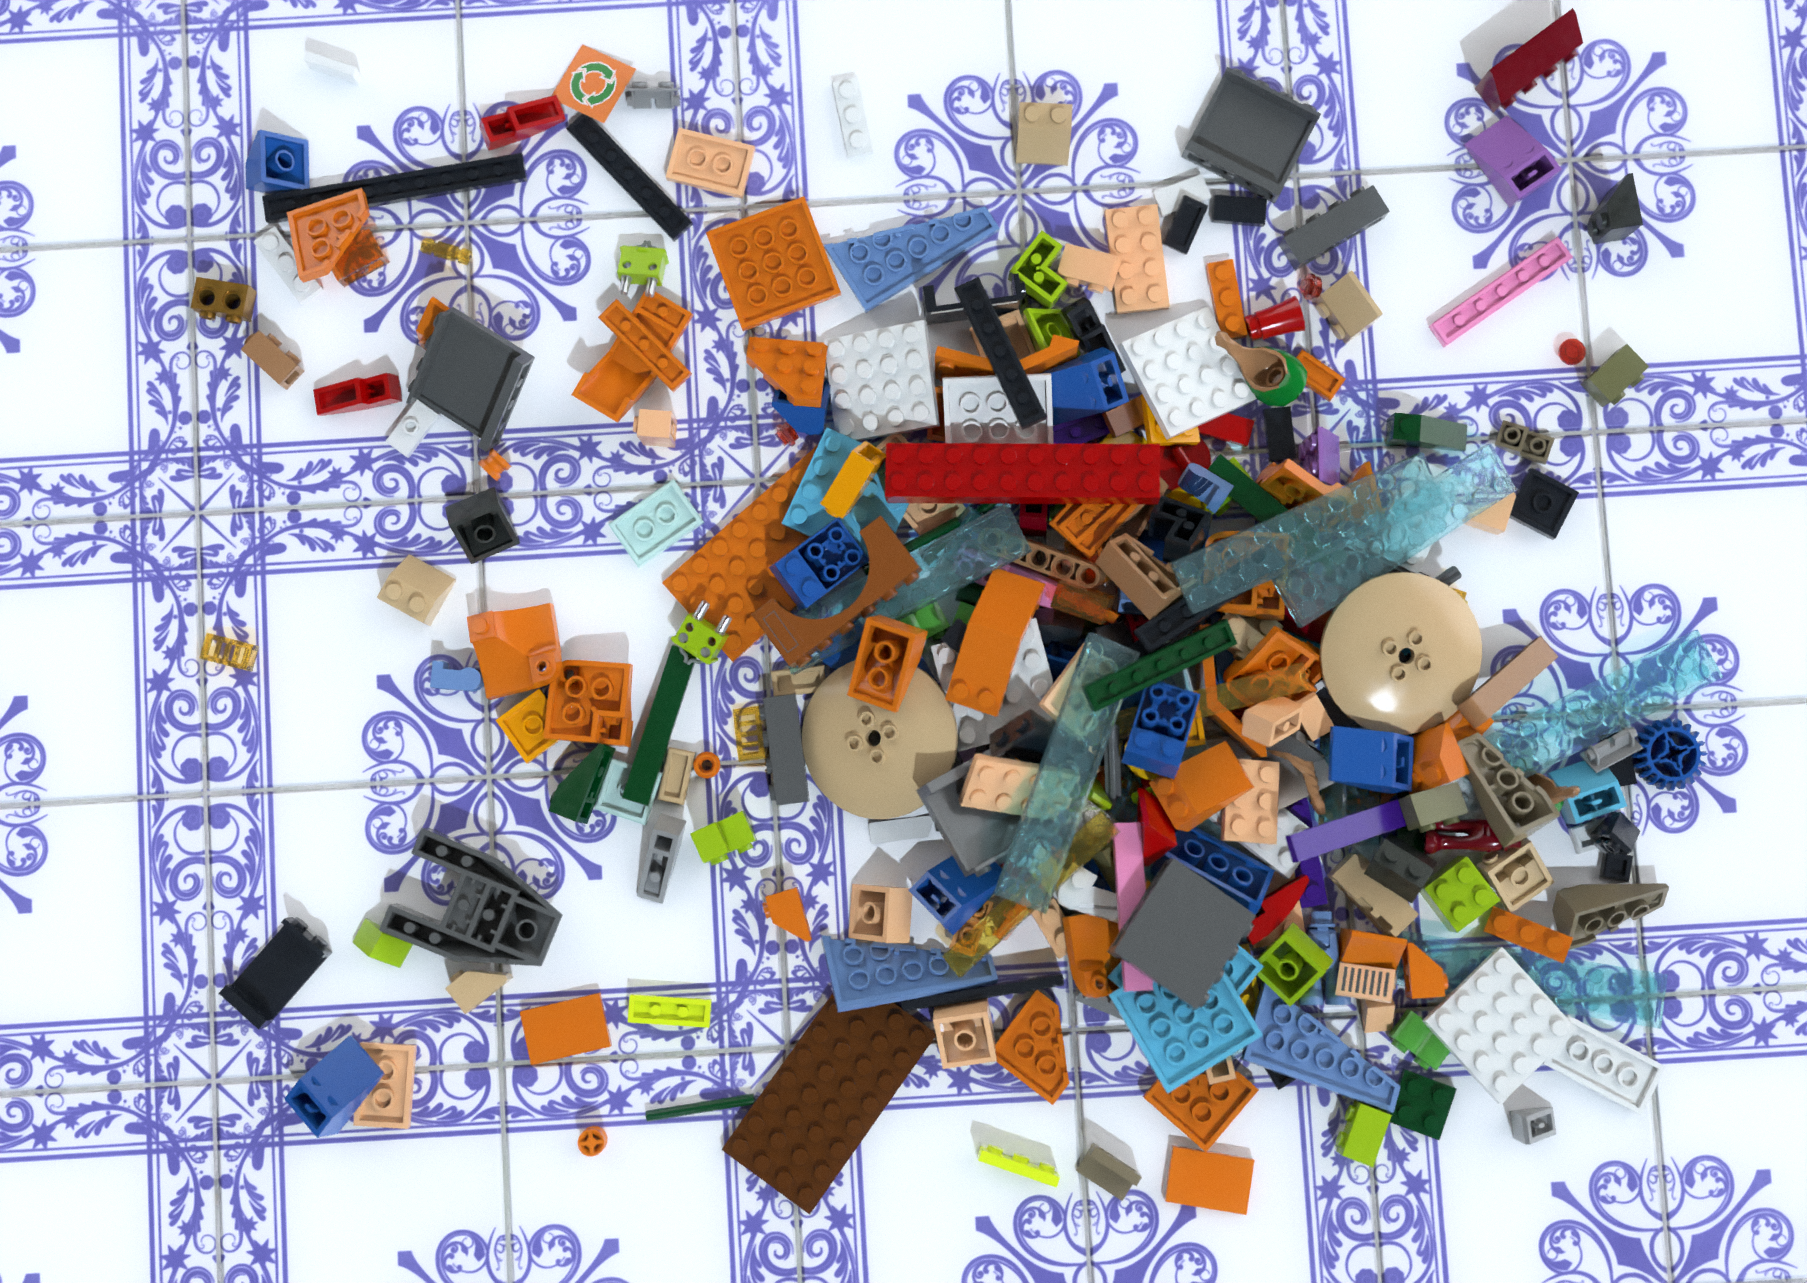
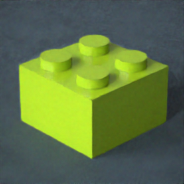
(1458, 894)
(1292, 964)

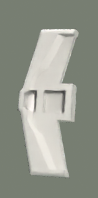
(1081, 896)

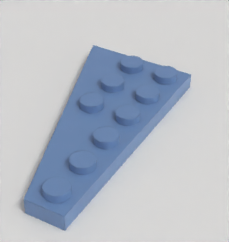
(899, 257)
(891, 973)
(1311, 1053)

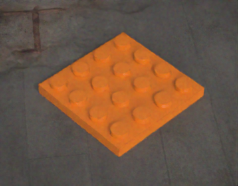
(773, 263)

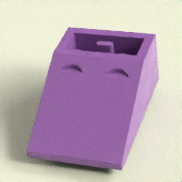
(1512, 160)
(1321, 455)

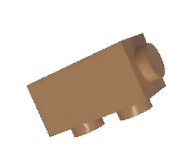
(273, 360)

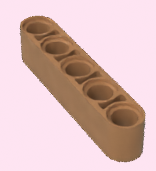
(1053, 565)
(1507, 682)

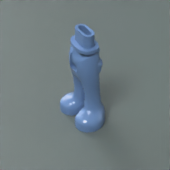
(1326, 937)

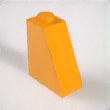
(853, 479)

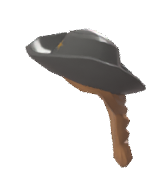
(1302, 756)

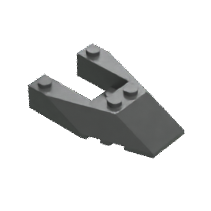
(489, 915)

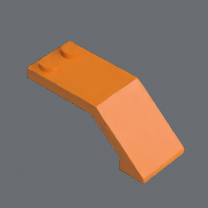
(961, 364)
(620, 375)
(993, 641)
(1226, 720)

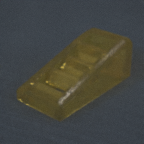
(249, 655)
(751, 756)

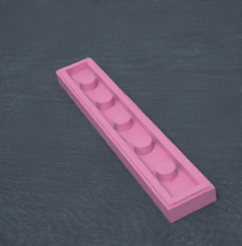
(1500, 292)
(1129, 891)

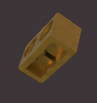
(225, 295)

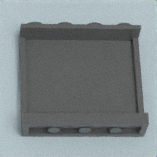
(1251, 134)
(470, 376)
(971, 834)
(1183, 933)

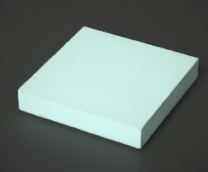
(611, 794)

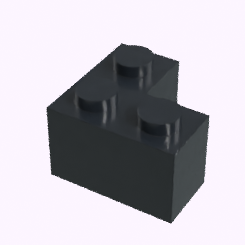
(1180, 526)

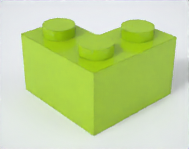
(1034, 269)
(724, 837)

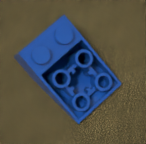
(1086, 386)
(819, 564)
(1161, 729)
(1371, 759)
(951, 895)
(334, 1088)

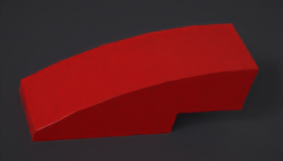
(521, 122)
(358, 394)
(1276, 908)

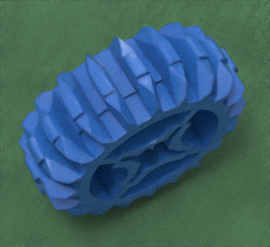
(1673, 764)

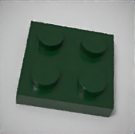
(1422, 1104)

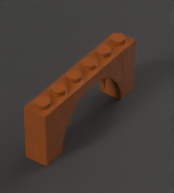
(889, 569)

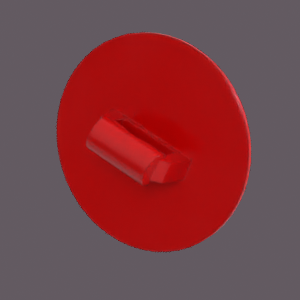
(1176, 459)

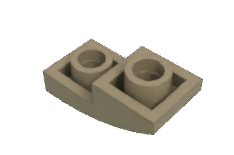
(1524, 443)

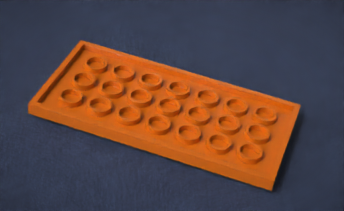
(734, 564)

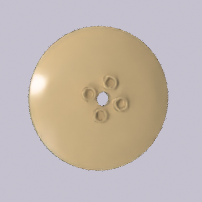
(1364, 647)
(879, 779)

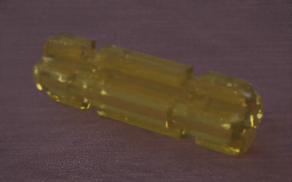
(446, 251)

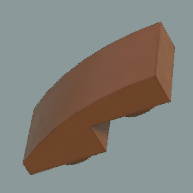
(1124, 417)

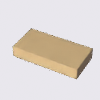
(802, 683)
(676, 776)

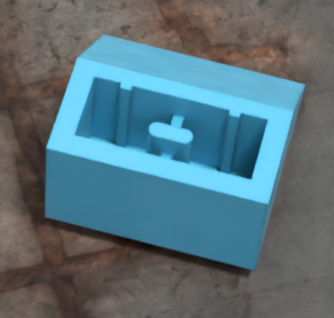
(1598, 793)

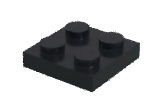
(1542, 503)

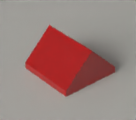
(1156, 827)

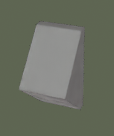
(1533, 1124)

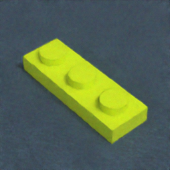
(669, 1010)
(1019, 1165)

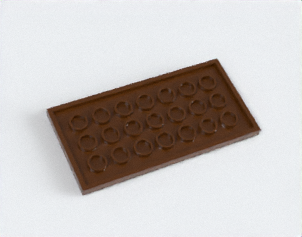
(827, 1097)

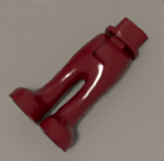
(1479, 837)

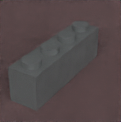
(1334, 227)
(786, 750)

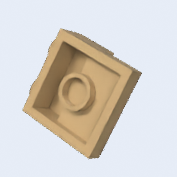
(1247, 632)
(1515, 874)

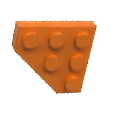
(325, 231)
(791, 366)
(1035, 1047)
(1201, 1108)

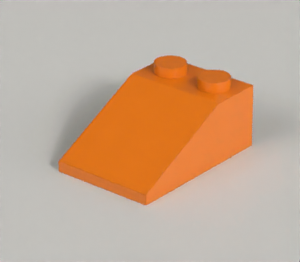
(886, 661)
(1202, 786)

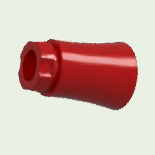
(1276, 320)

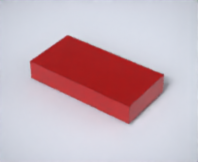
(1229, 429)

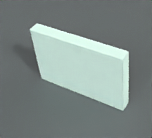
(656, 523)

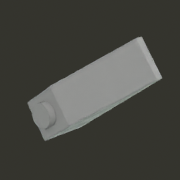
(661, 857)

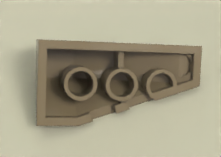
(1506, 797)
(1593, 908)

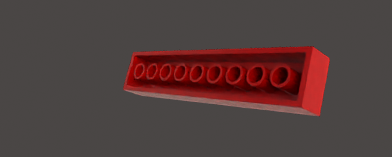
(1022, 473)

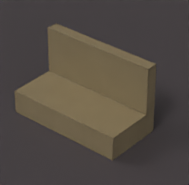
(1108, 1172)

